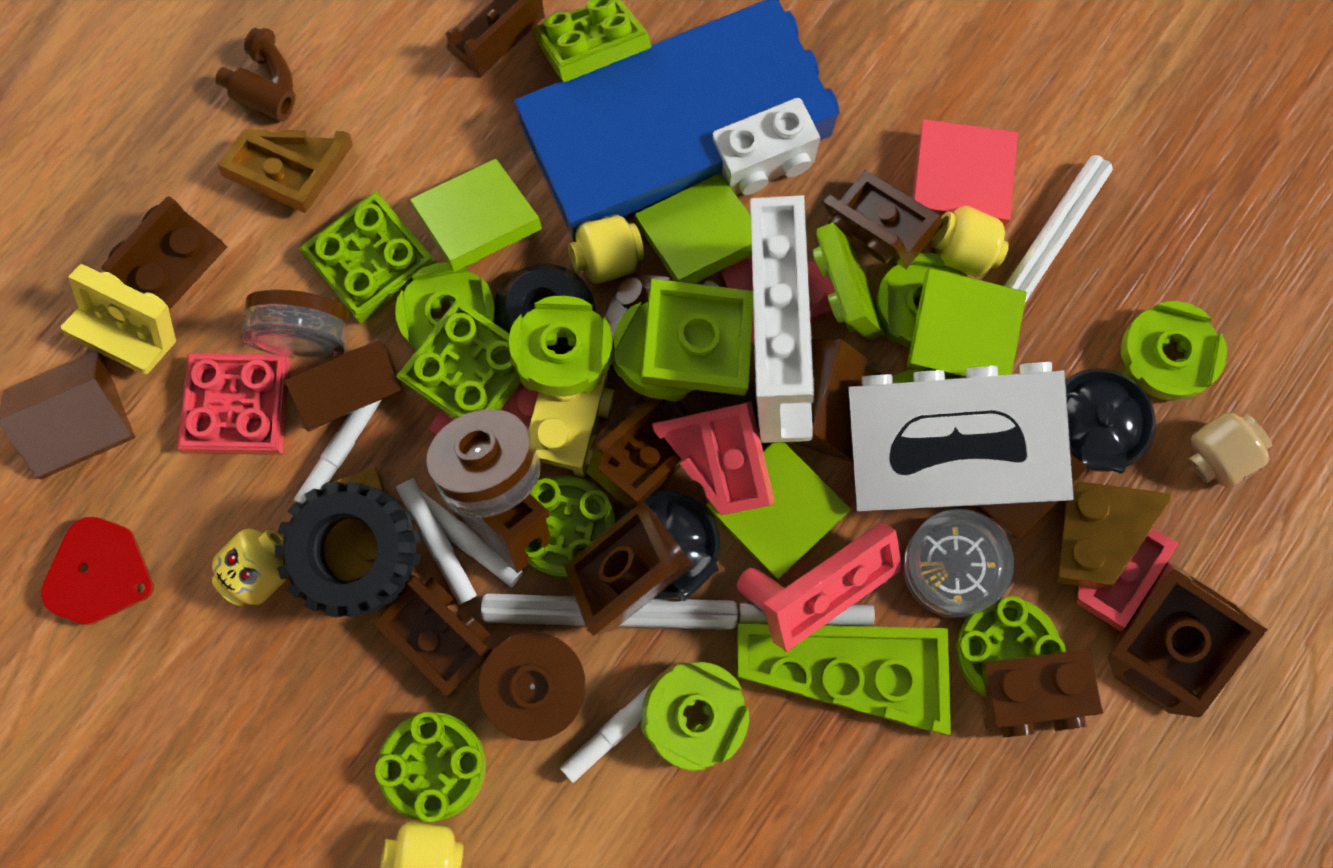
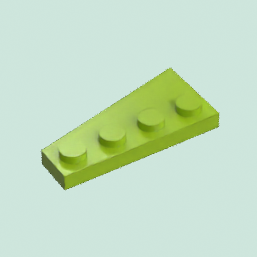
(862, 668)

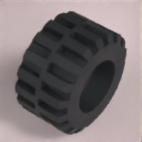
(306, 540)

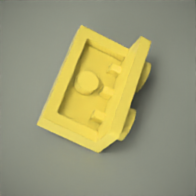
(118, 320)
(568, 425)

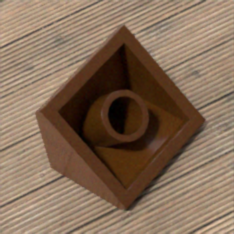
(834, 370)
(65, 415)
(625, 569)

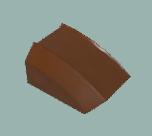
(1183, 643)

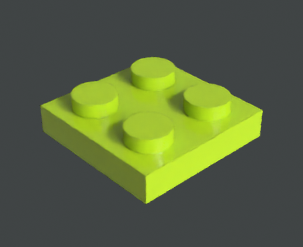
(698, 337)

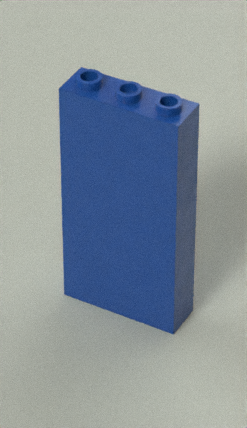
(649, 120)

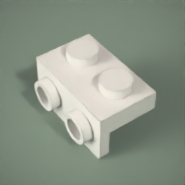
(767, 146)

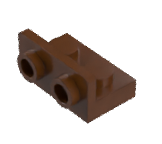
(165, 253)

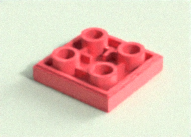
(965, 167)
(234, 403)

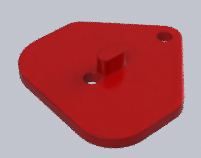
(111, 576)

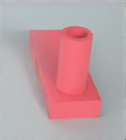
(825, 590)

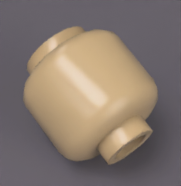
(1229, 449)

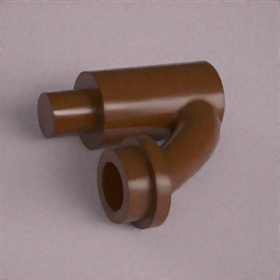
(267, 96)

